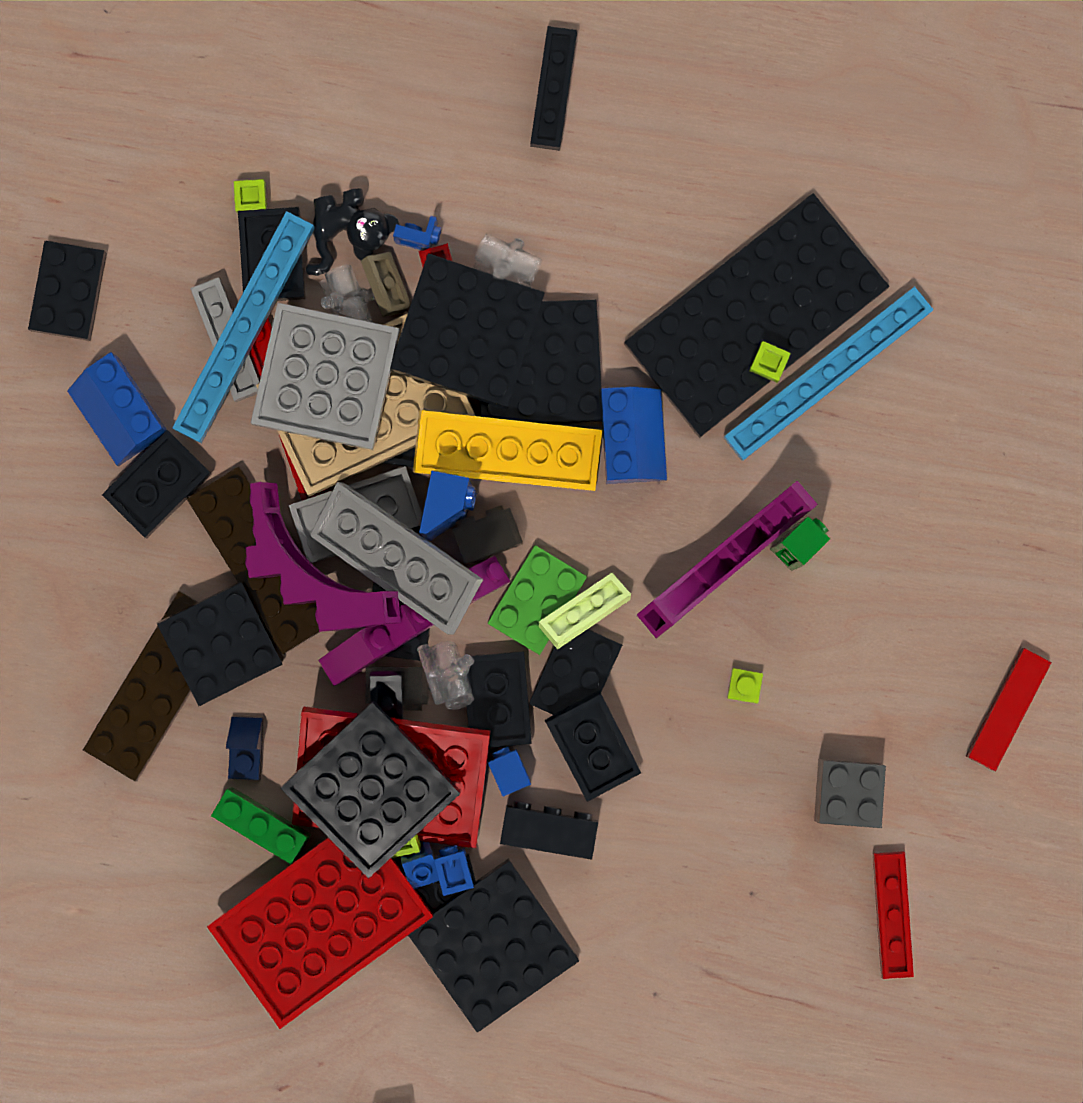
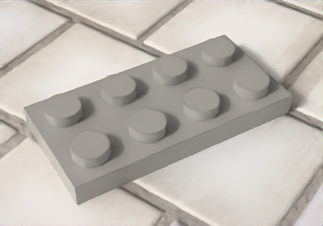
(389, 491)

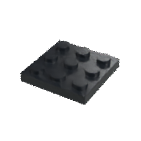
(219, 643)

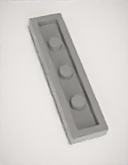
(215, 313)

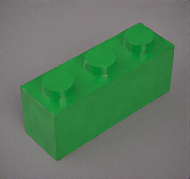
(801, 543)
(261, 825)

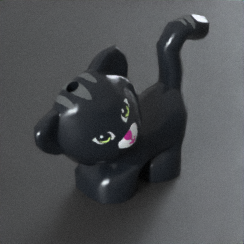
(365, 228)

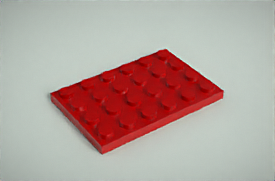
(454, 749)
(316, 928)

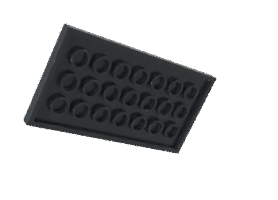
(779, 289)

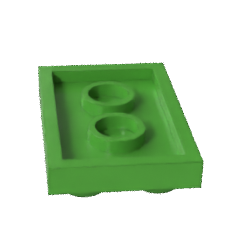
(536, 592)

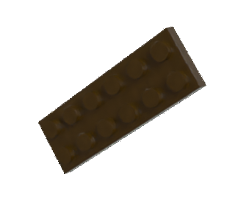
(229, 521)
(142, 706)

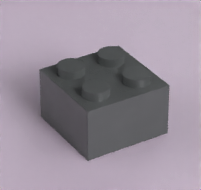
(849, 793)

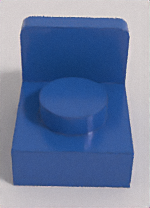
(413, 236)
(420, 866)
(453, 870)

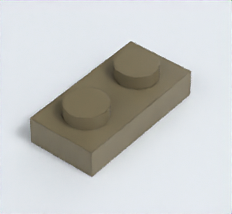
(386, 284)

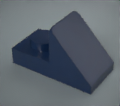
(245, 748)

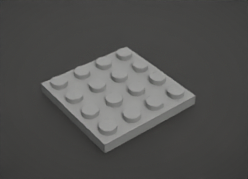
(325, 376)

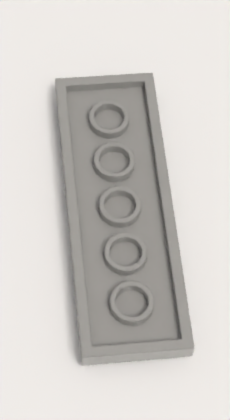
(396, 558)

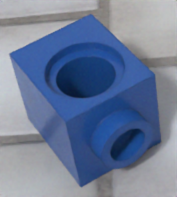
(508, 771)

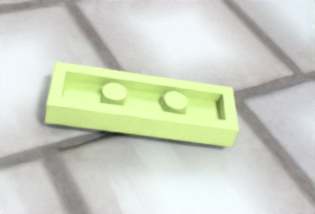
(584, 610)

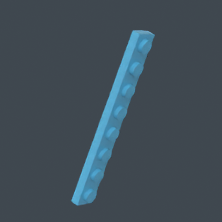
(243, 327)
(828, 373)

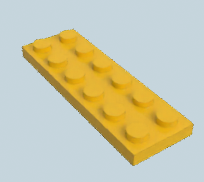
(507, 450)

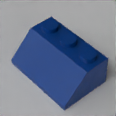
(116, 409)
(633, 435)
(446, 503)

